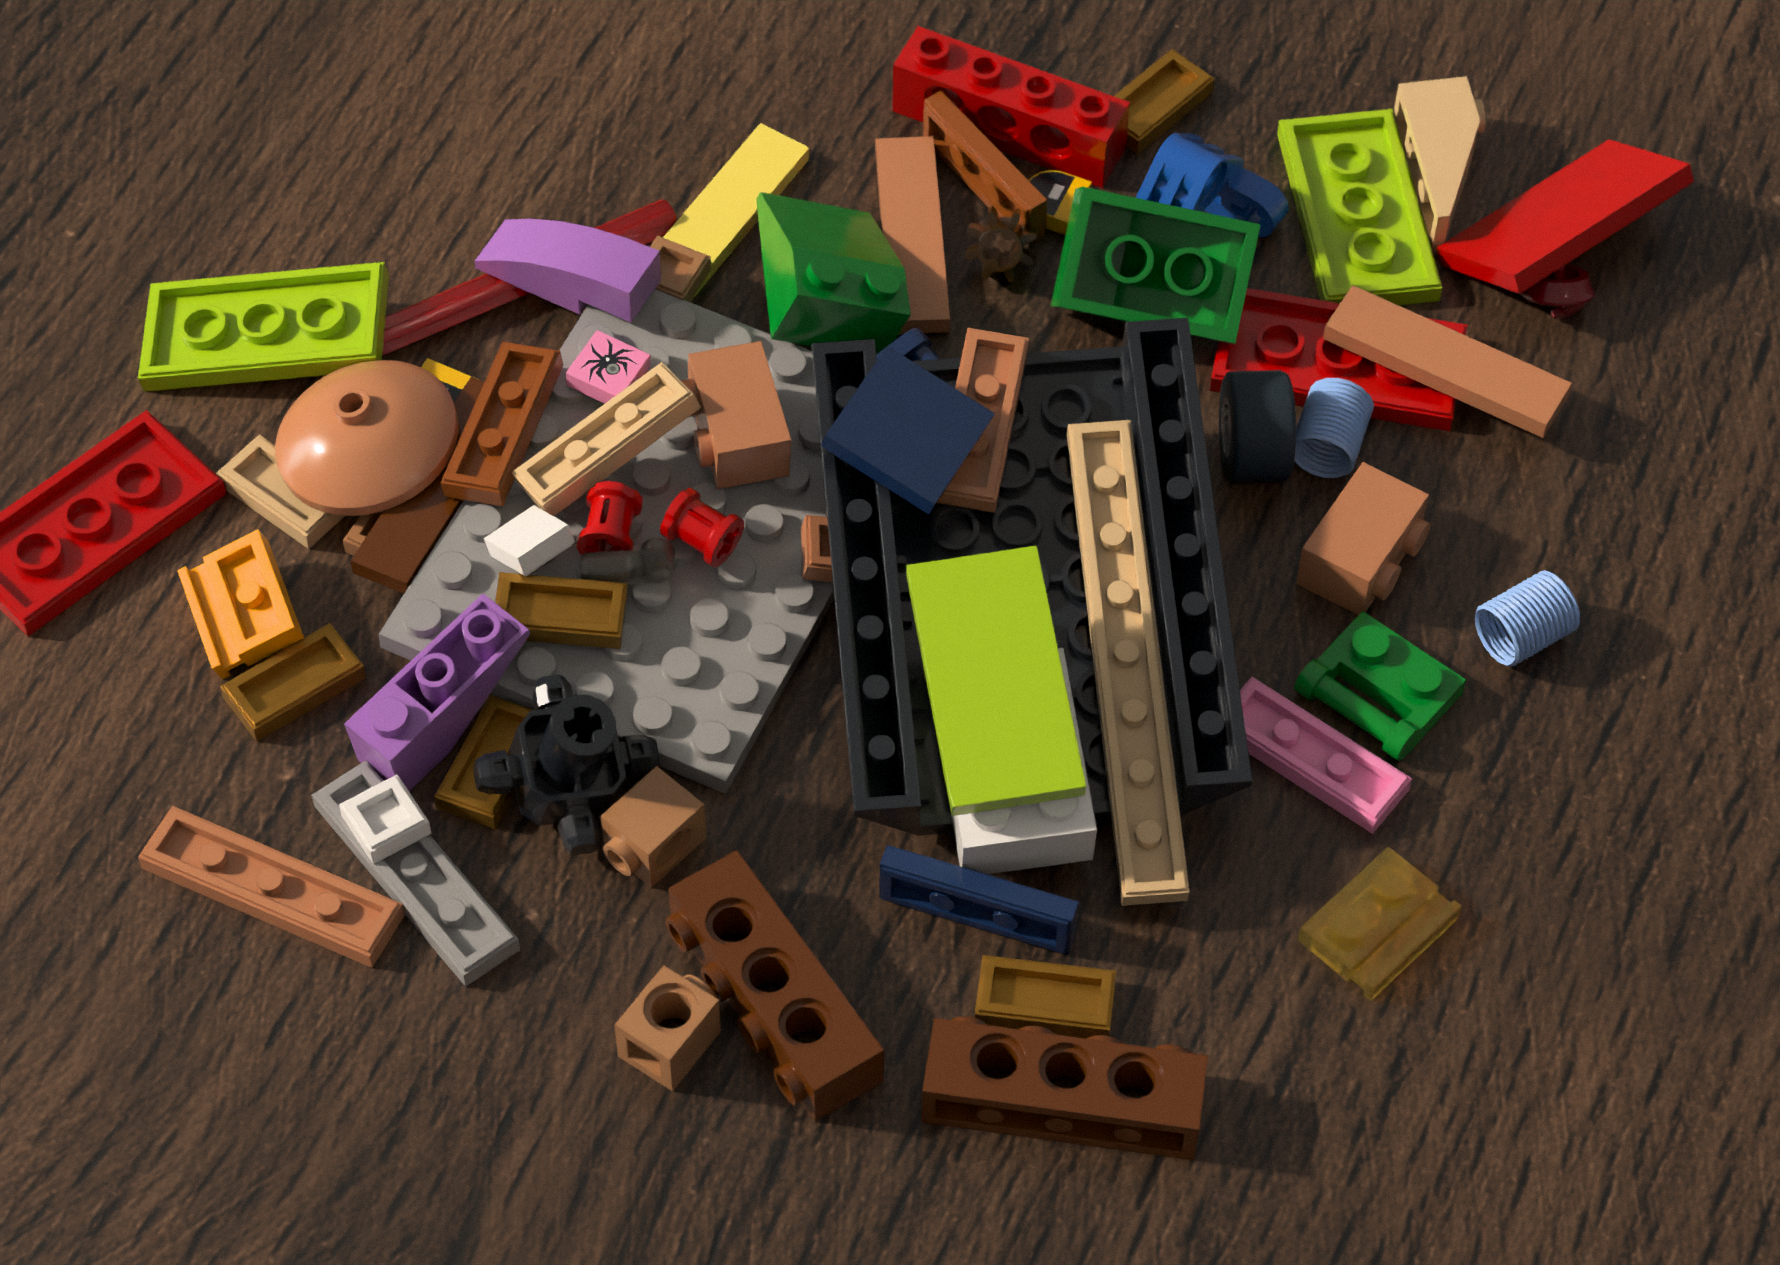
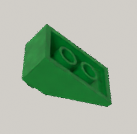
(1155, 263)
(829, 274)

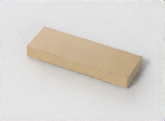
(606, 440)

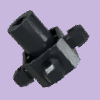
(566, 763)

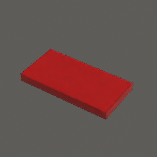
(1565, 215)
(1288, 336)
(98, 518)

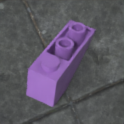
(437, 694)

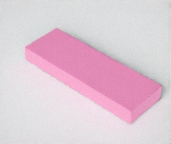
(1320, 758)

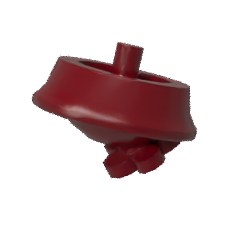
(1565, 289)

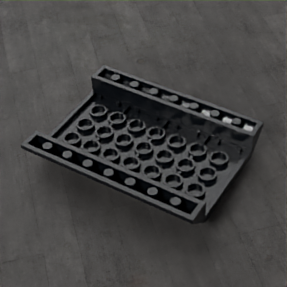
(878, 533)

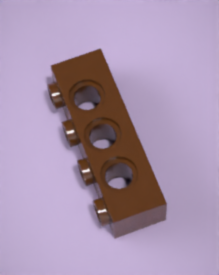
(733, 900)
(1089, 1114)

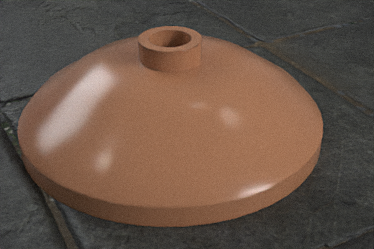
(367, 437)

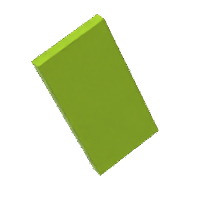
(1359, 207)
(263, 326)
(995, 681)

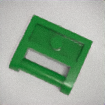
(1388, 672)

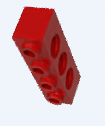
(1015, 105)

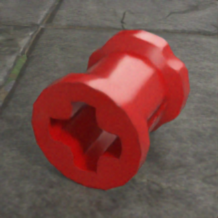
(609, 521)
(702, 527)

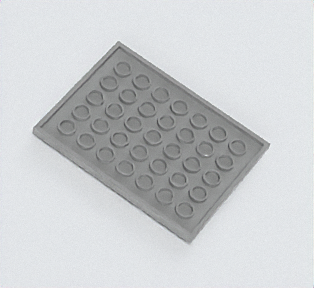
(708, 643)

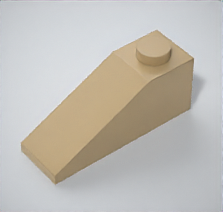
(1439, 136)

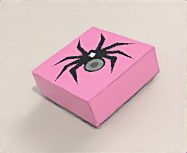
(606, 367)

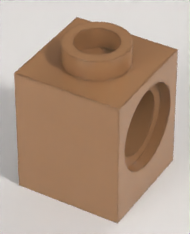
(653, 827)
(665, 1052)

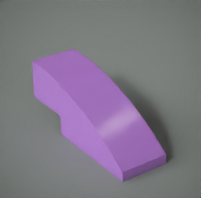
(573, 265)

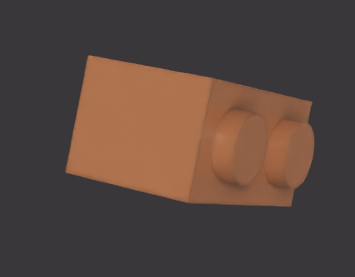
(739, 416)
(1364, 539)

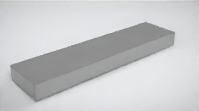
(429, 886)

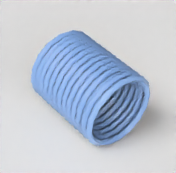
(1332, 427)
(1527, 618)

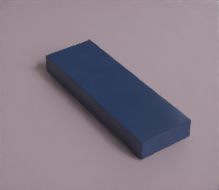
(978, 900)

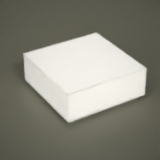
(529, 540)
(385, 819)

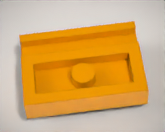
(240, 604)

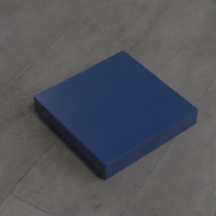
(907, 429)

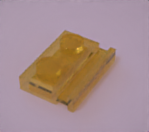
(1379, 923)

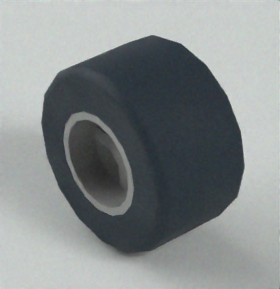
(1257, 426)

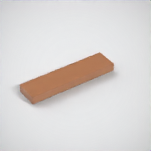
(914, 226)
(1447, 361)
(272, 886)

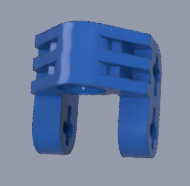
(1207, 180)

